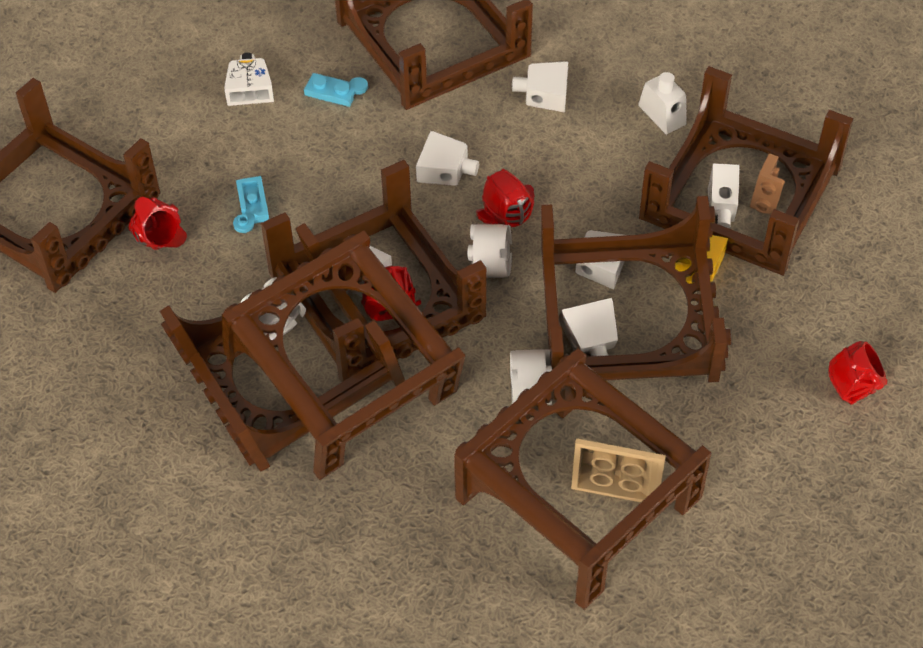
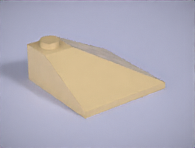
(616, 470)

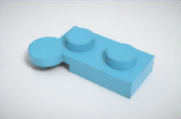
(334, 89)
(252, 204)

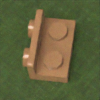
(768, 187)

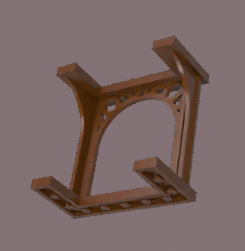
(409, 68)
(133, 178)
(664, 184)
(682, 241)
(355, 264)
(202, 339)
(346, 341)
(568, 383)

